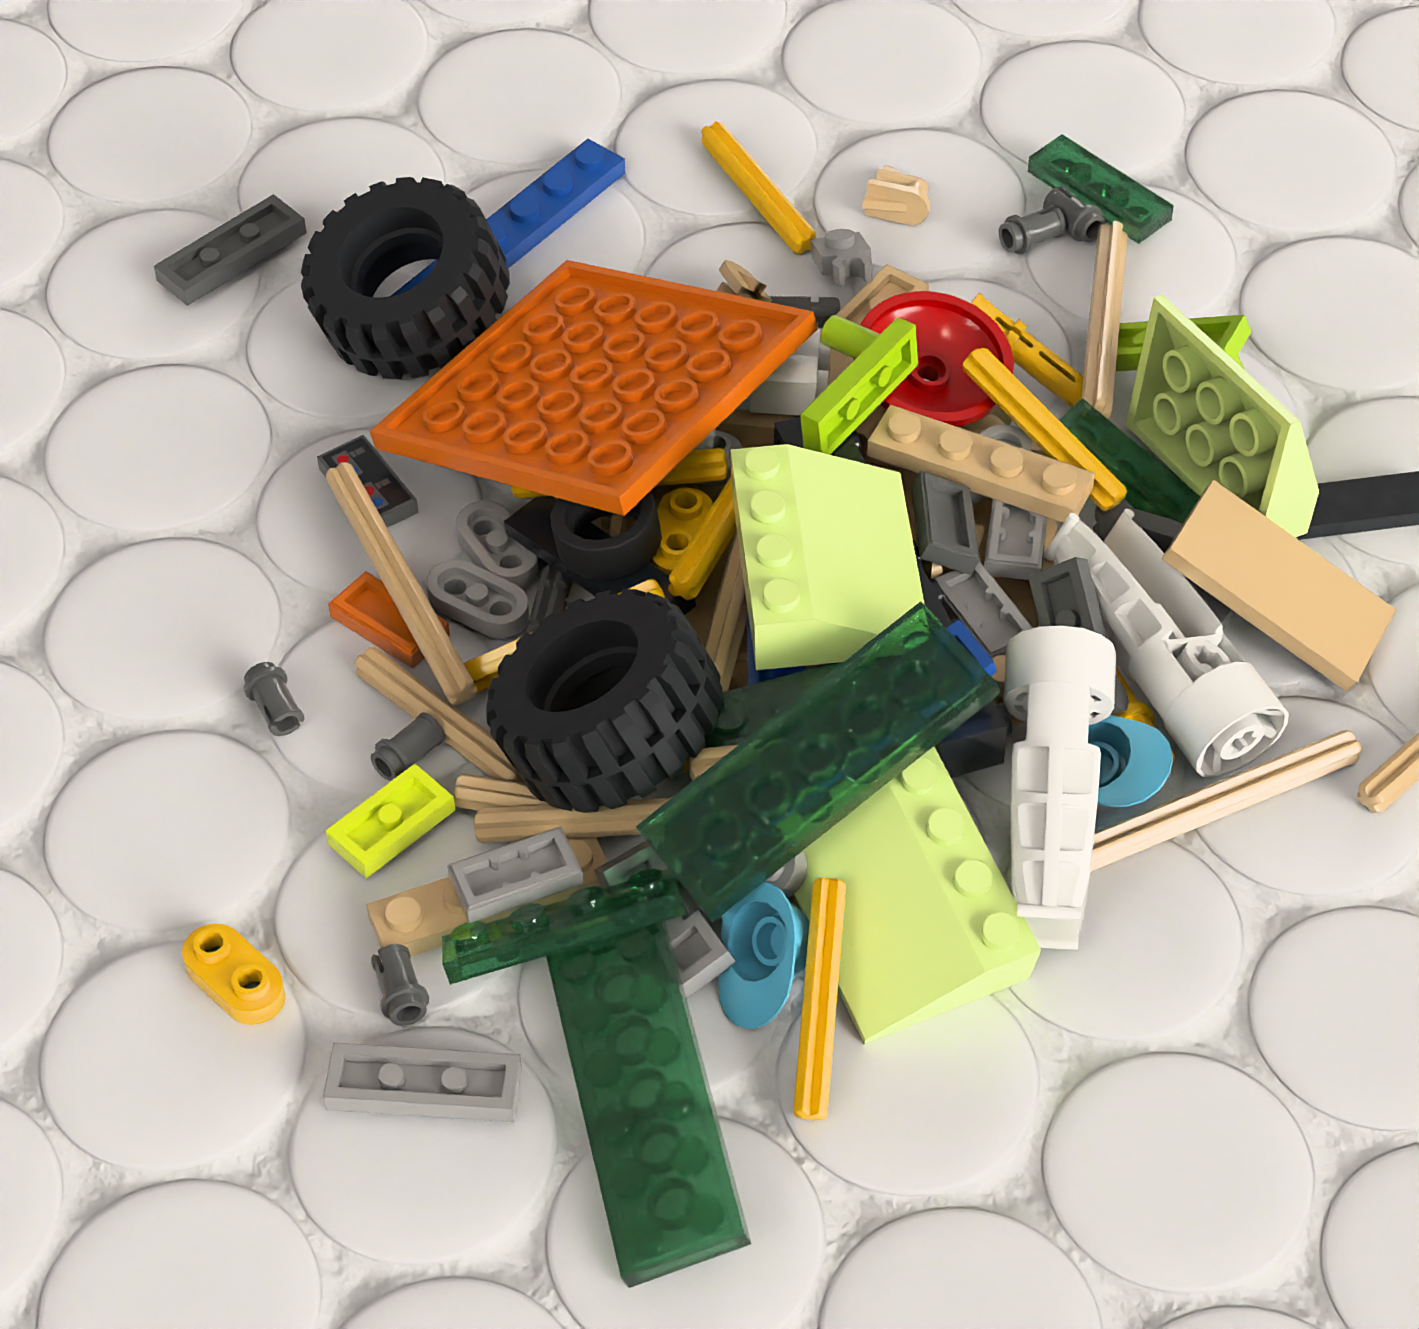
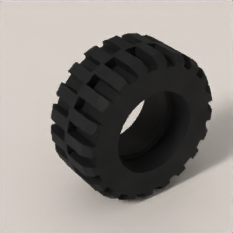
(377, 237)
(604, 700)

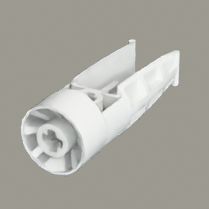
(1175, 648)
(1058, 685)

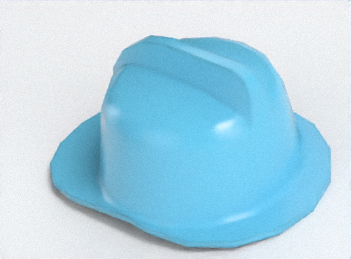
(1132, 760)
(769, 950)

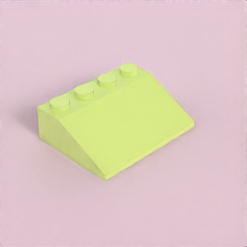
(1219, 422)
(820, 553)
(921, 907)

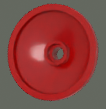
(945, 337)

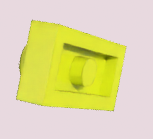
(390, 820)

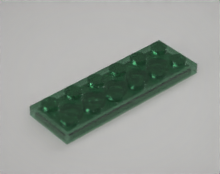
(817, 760)
(647, 1104)

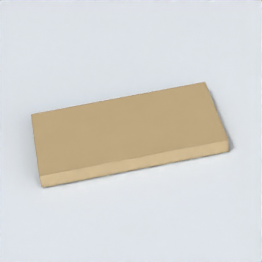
(1279, 585)

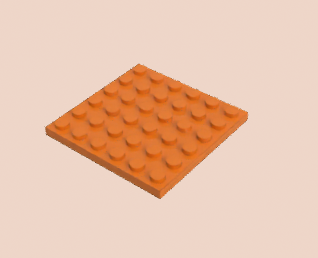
(595, 385)

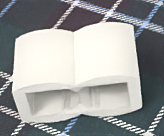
(795, 381)

